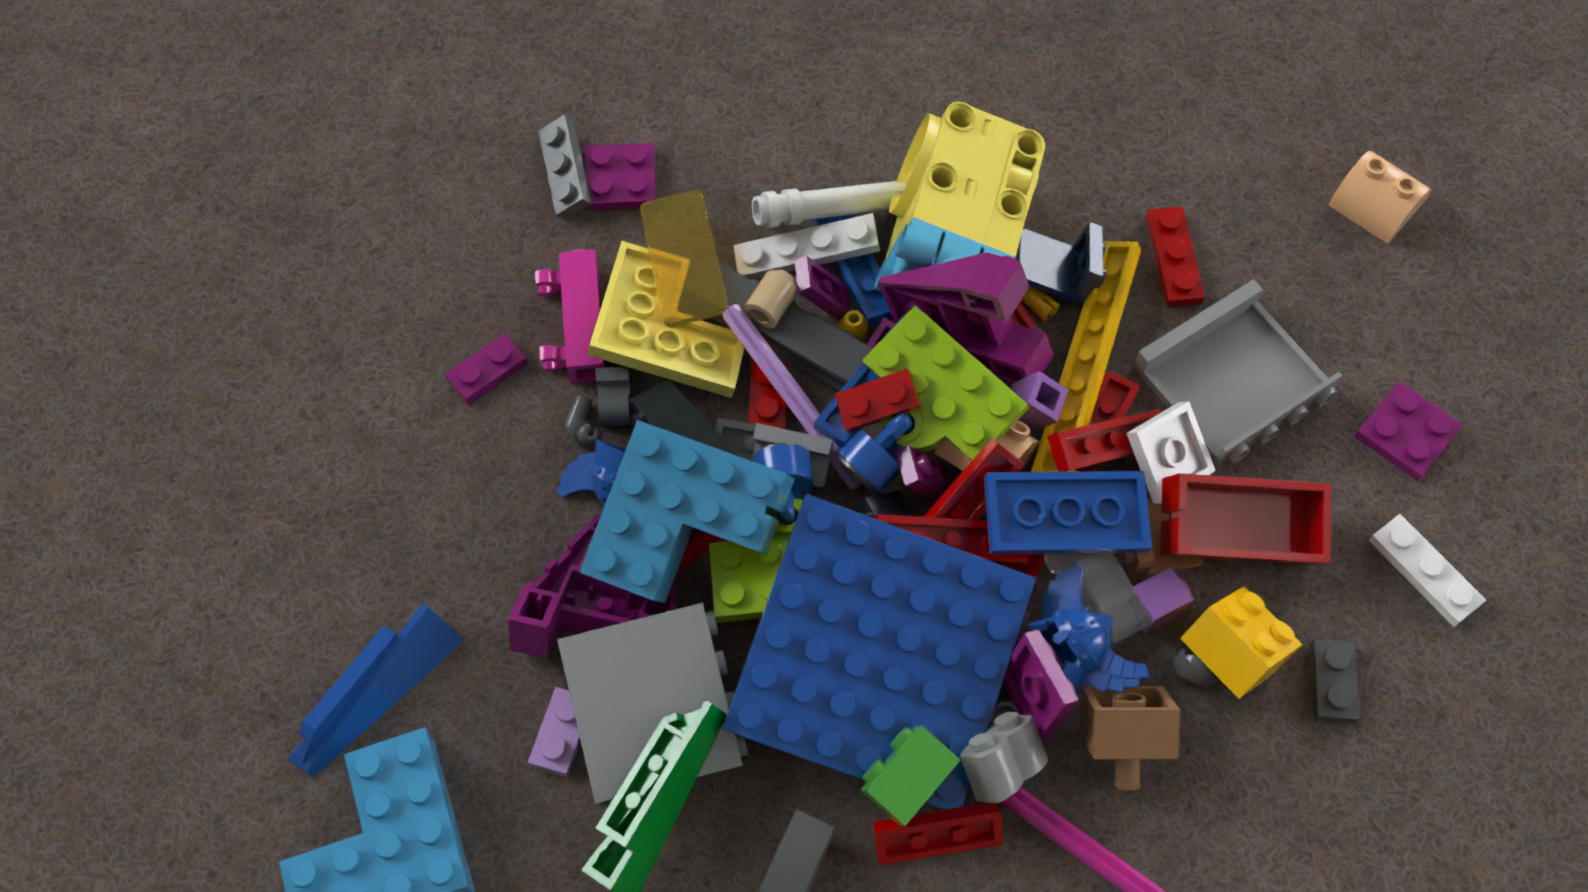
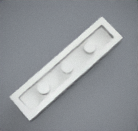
(821, 243)

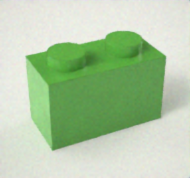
(908, 774)

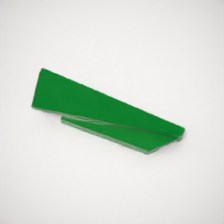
(652, 798)

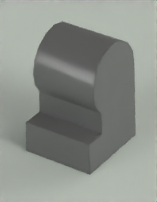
(614, 392)

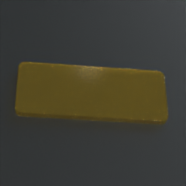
(683, 258)

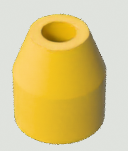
(855, 323)

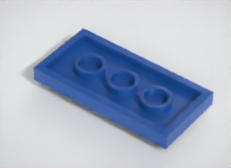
(1067, 512)

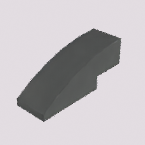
(798, 855)

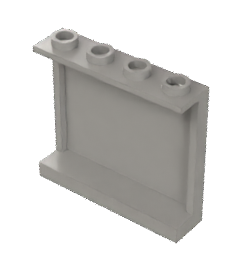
(1236, 374)
(633, 677)

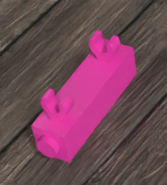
(581, 306)

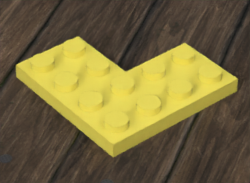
(635, 335)

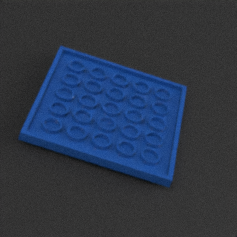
(876, 638)

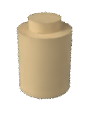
(771, 298)

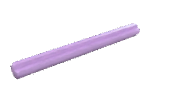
(782, 382)

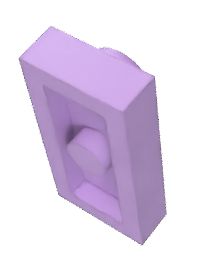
(557, 737)

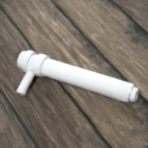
(794, 206)

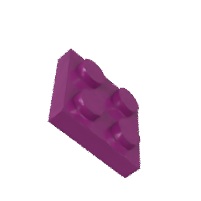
(620, 175)
(1408, 431)
(1039, 684)

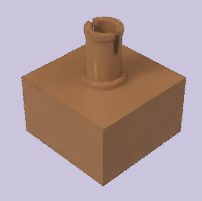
(1130, 728)

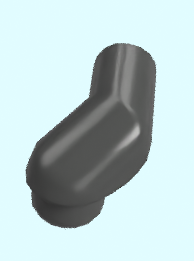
(578, 425)

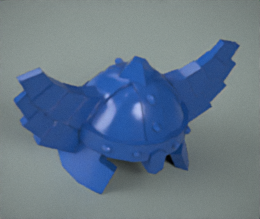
(592, 471)
(1083, 638)

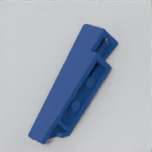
(372, 686)

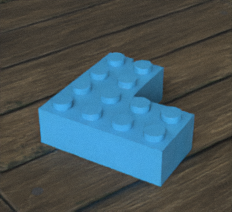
(664, 493)
(406, 826)

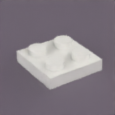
(1170, 446)

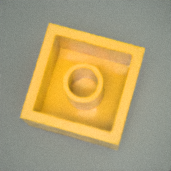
(1241, 641)

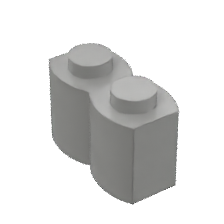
(1003, 757)

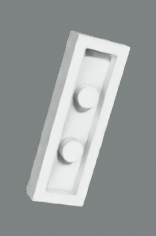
(1427, 570)

